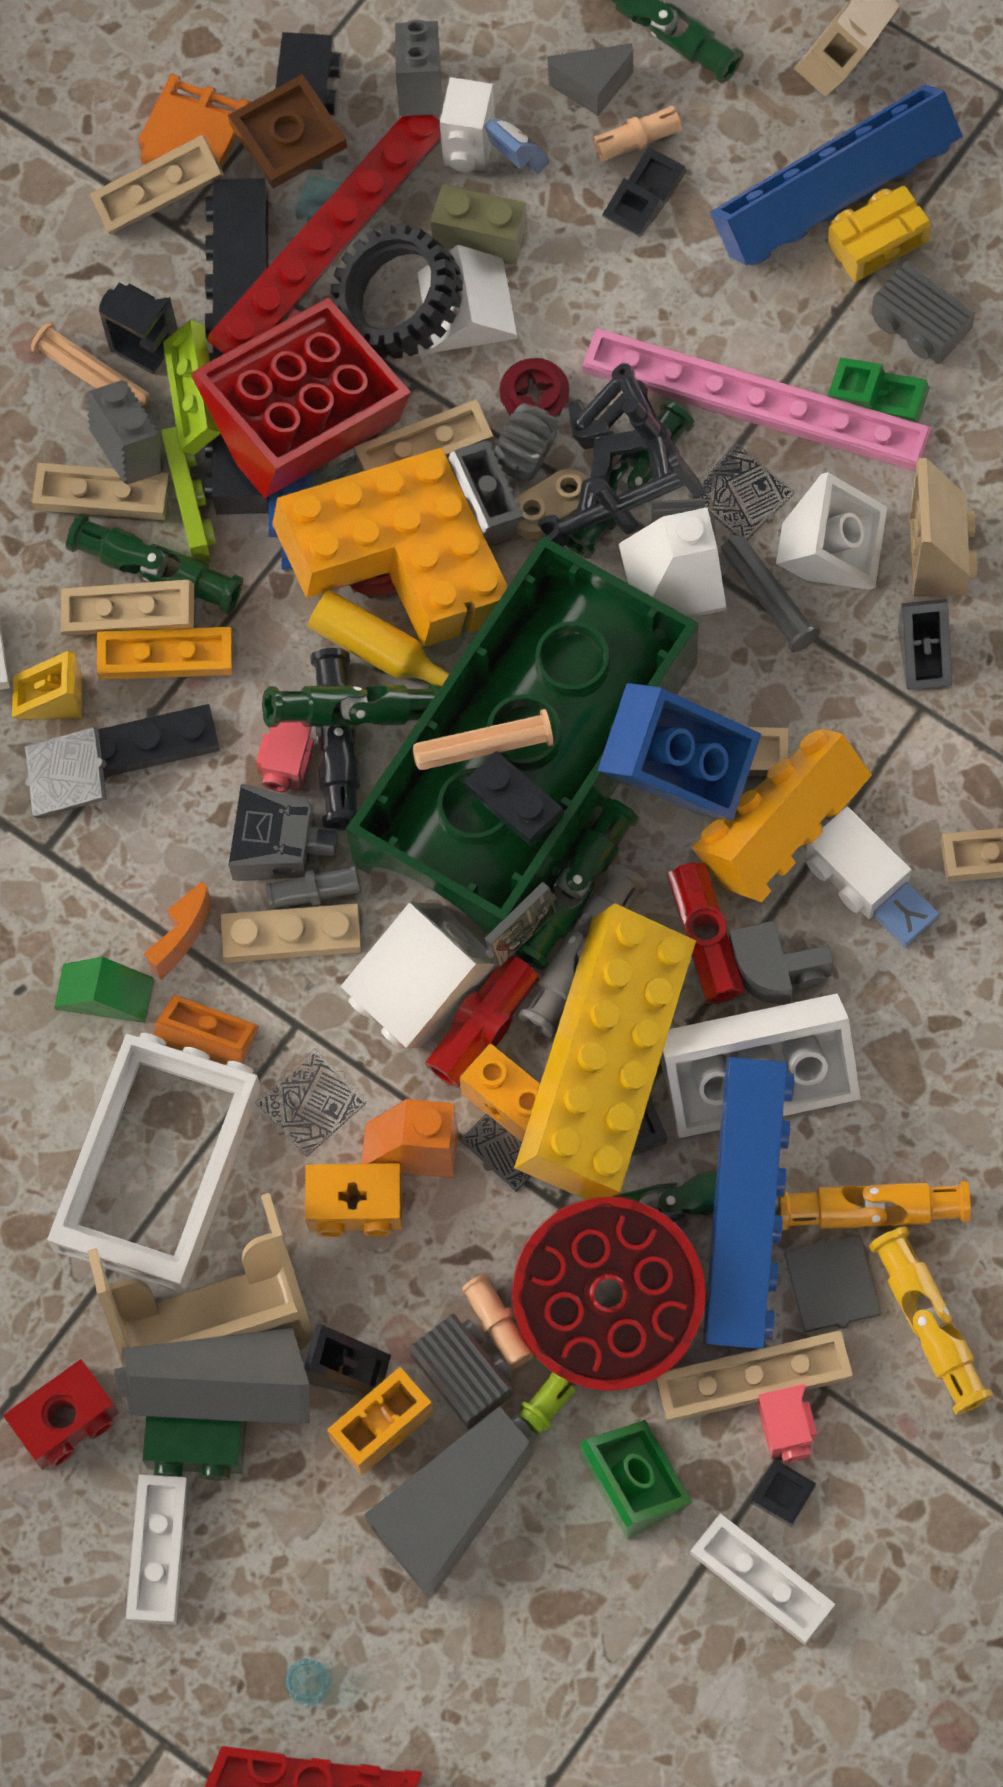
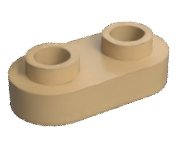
(550, 500)

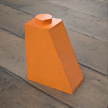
(417, 1136)

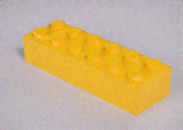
(605, 1054)

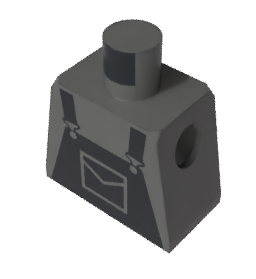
(275, 836)

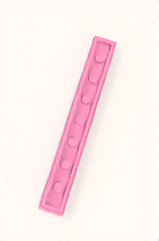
(760, 400)

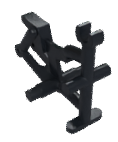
(647, 436)

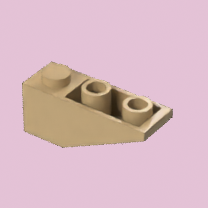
(845, 42)

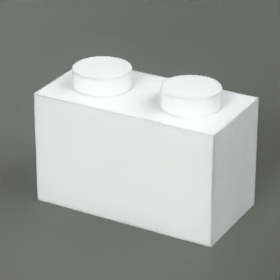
(462, 123)
(856, 863)

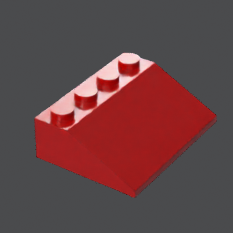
(299, 396)

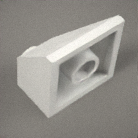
(834, 535)
(677, 563)

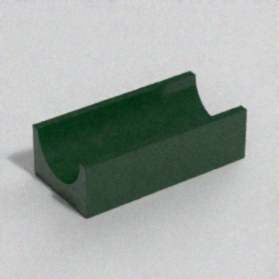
(554, 642)

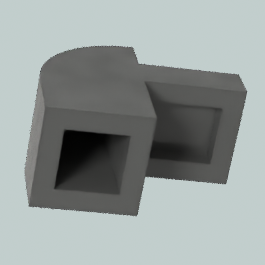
(769, 972)

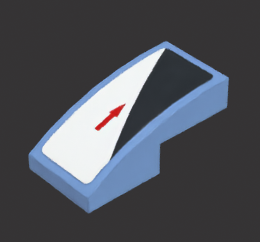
(515, 145)

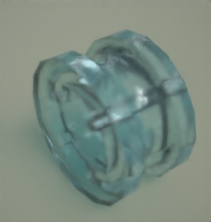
(293, 1685)

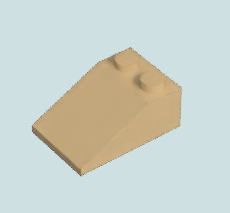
(940, 534)

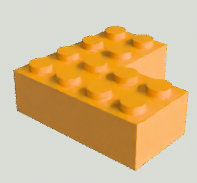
(398, 522)

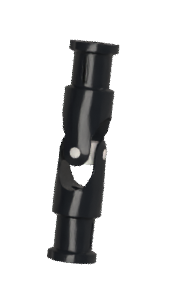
(339, 767)

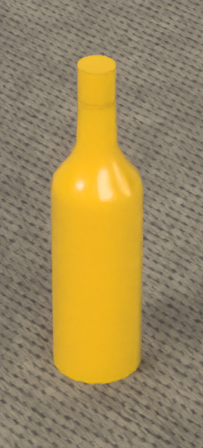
(373, 639)

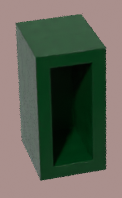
(194, 1446)

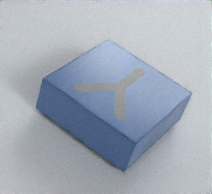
(906, 915)

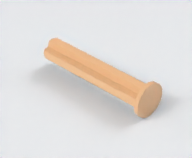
(80, 361)
(483, 741)

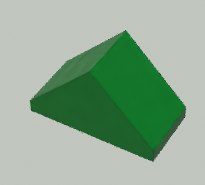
(104, 990)

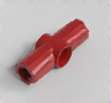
(712, 957)
(482, 1020)

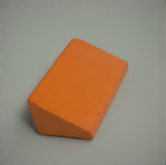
(206, 1029)

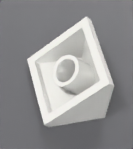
(485, 305)

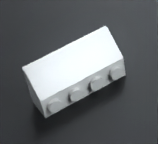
(805, 1034)

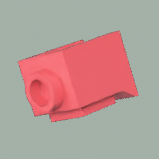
(285, 756)
(787, 1423)

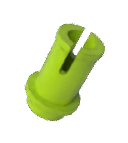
(546, 1403)

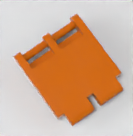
(183, 118)

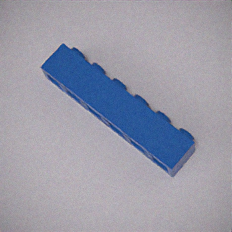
(836, 175)
(746, 1203)

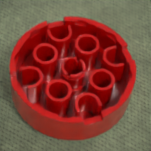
(658, 1301)

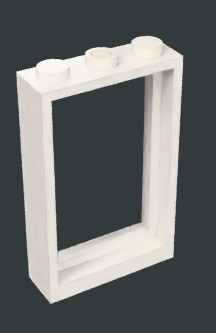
(125, 1256)

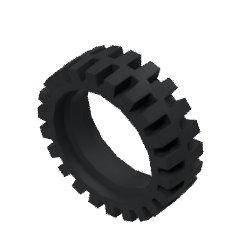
(429, 316)

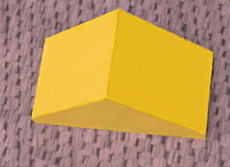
(49, 690)

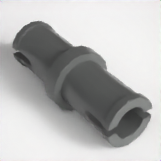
(313, 888)

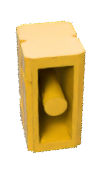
(878, 232)

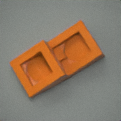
(188, 919)

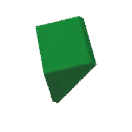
(634, 1477)

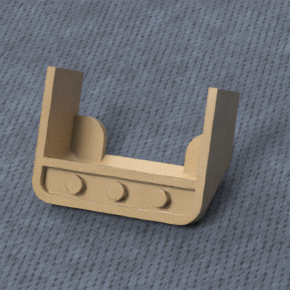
(249, 1303)

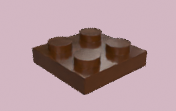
(287, 131)

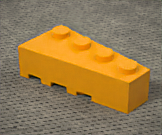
(782, 814)

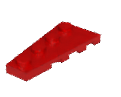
(268, 1769)

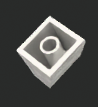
(418, 974)

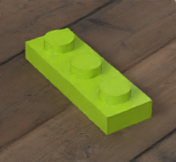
(185, 353)
(189, 496)

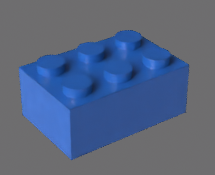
(679, 751)

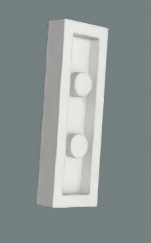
(157, 1549)
(762, 1579)

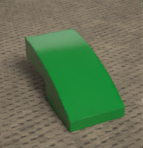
(872, 388)

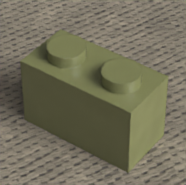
(479, 222)

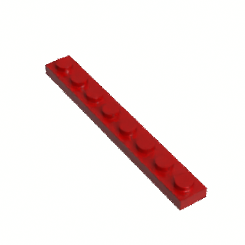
(329, 232)

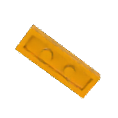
(164, 653)

